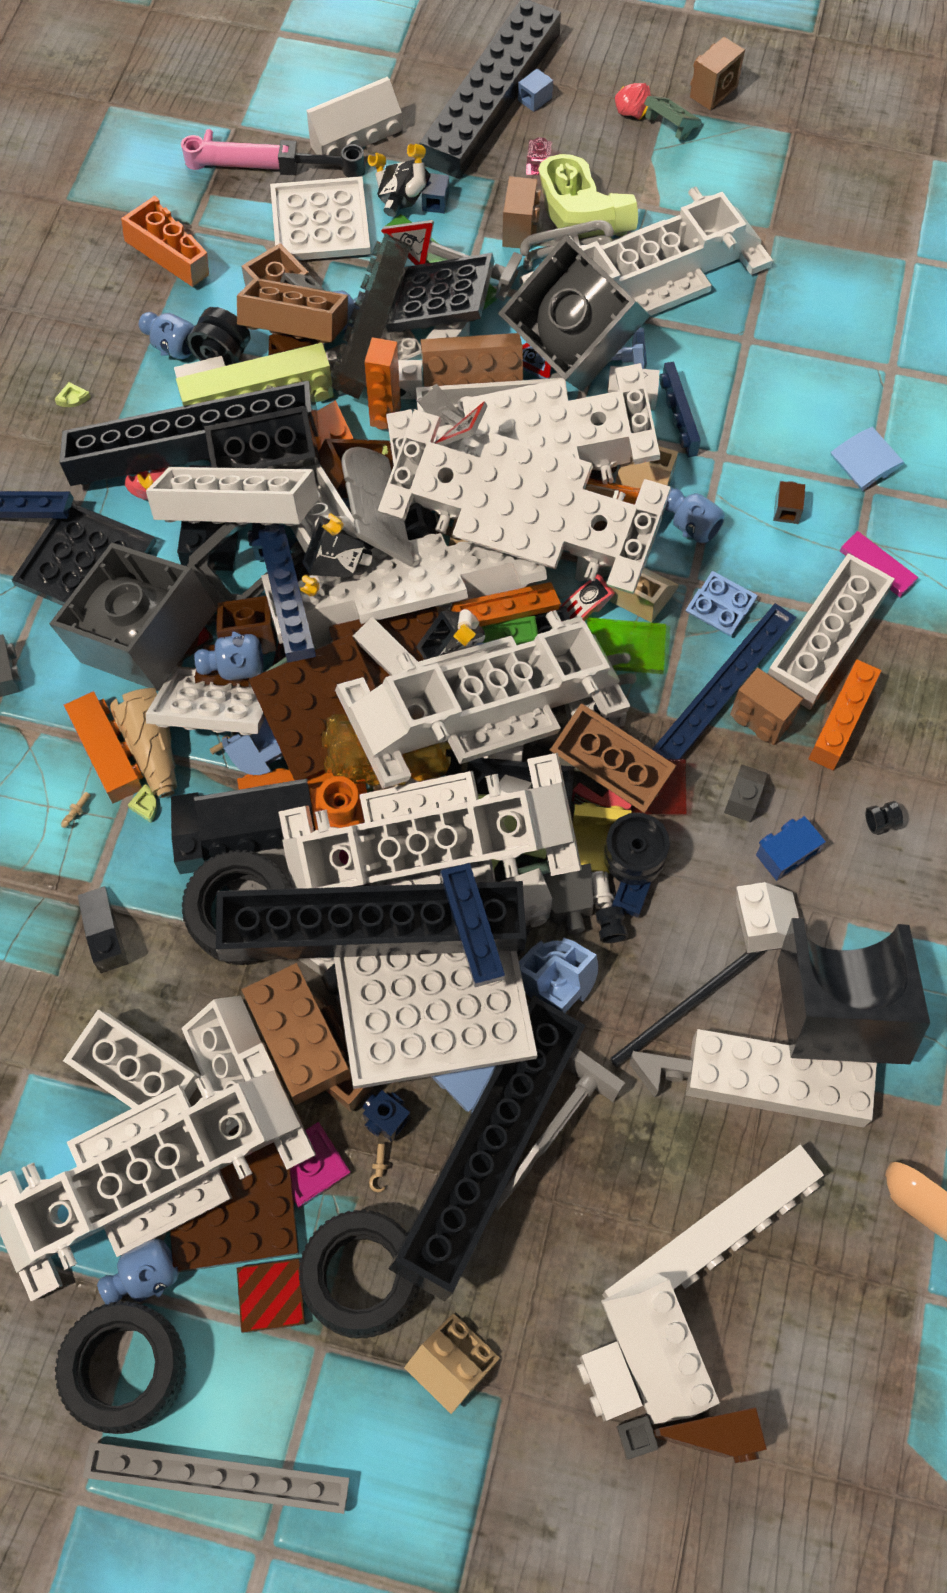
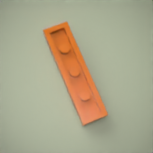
(511, 604)

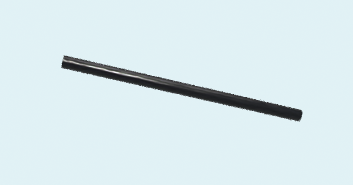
(684, 1007)

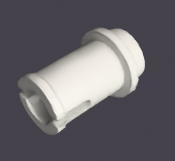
(601, 890)

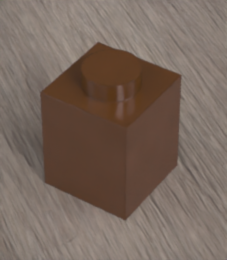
(789, 502)

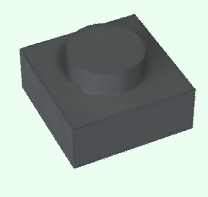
(637, 1438)

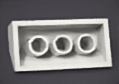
(355, 118)
(216, 1037)
(660, 1351)

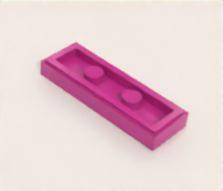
(870, 553)

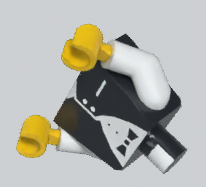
(400, 182)
(333, 553)
(451, 633)

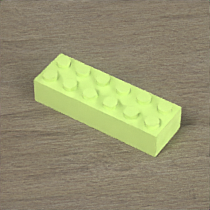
(254, 375)

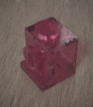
(537, 151)

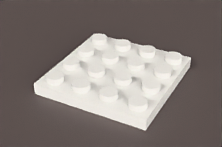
(321, 218)
(205, 706)

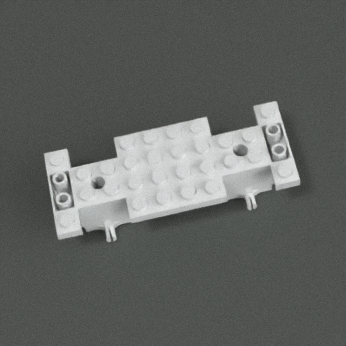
(668, 259)
(593, 428)
(524, 502)
(394, 588)
(480, 697)
(434, 827)
(148, 1170)

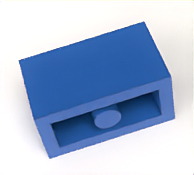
(789, 847)

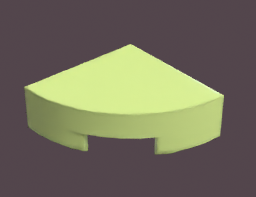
(72, 396)
(144, 804)

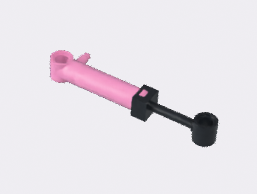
(284, 157)

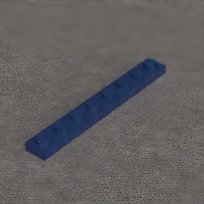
(286, 594)
(725, 683)

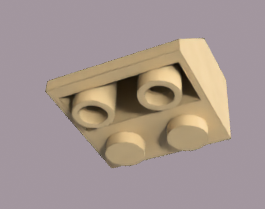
(656, 471)
(649, 597)
(451, 1363)

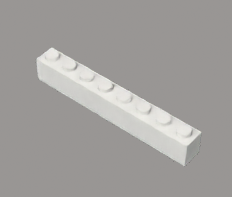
(729, 1223)

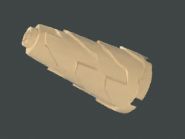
(146, 742)

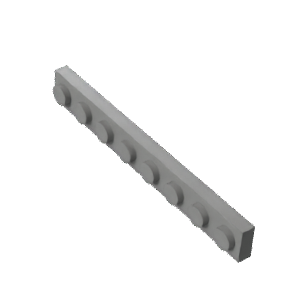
(217, 1477)

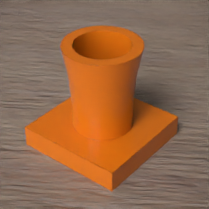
(340, 799)

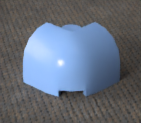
(254, 751)
(559, 972)

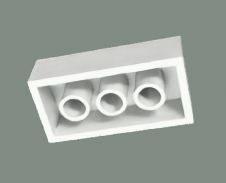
(127, 1062)

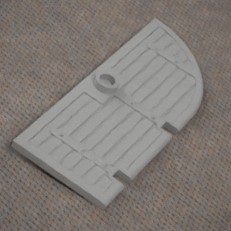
(366, 479)

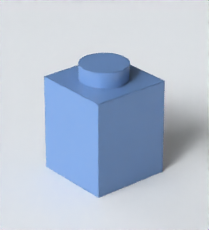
(535, 90)

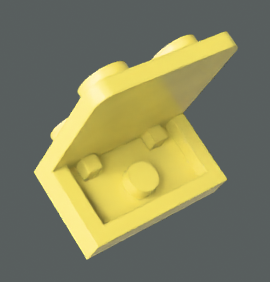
(591, 830)

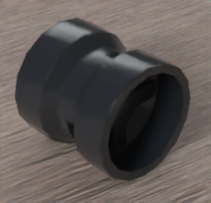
(884, 817)
(611, 925)

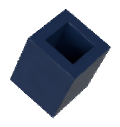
(436, 193)

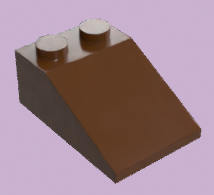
(332, 453)
(723, 1435)

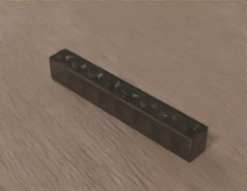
(370, 315)

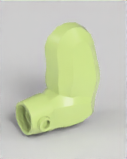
(573, 197)

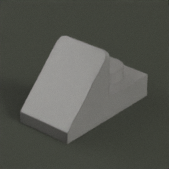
(651, 1066)

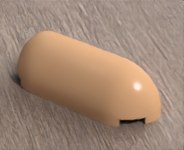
(918, 1197)

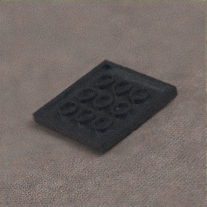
(441, 293)
(71, 550)

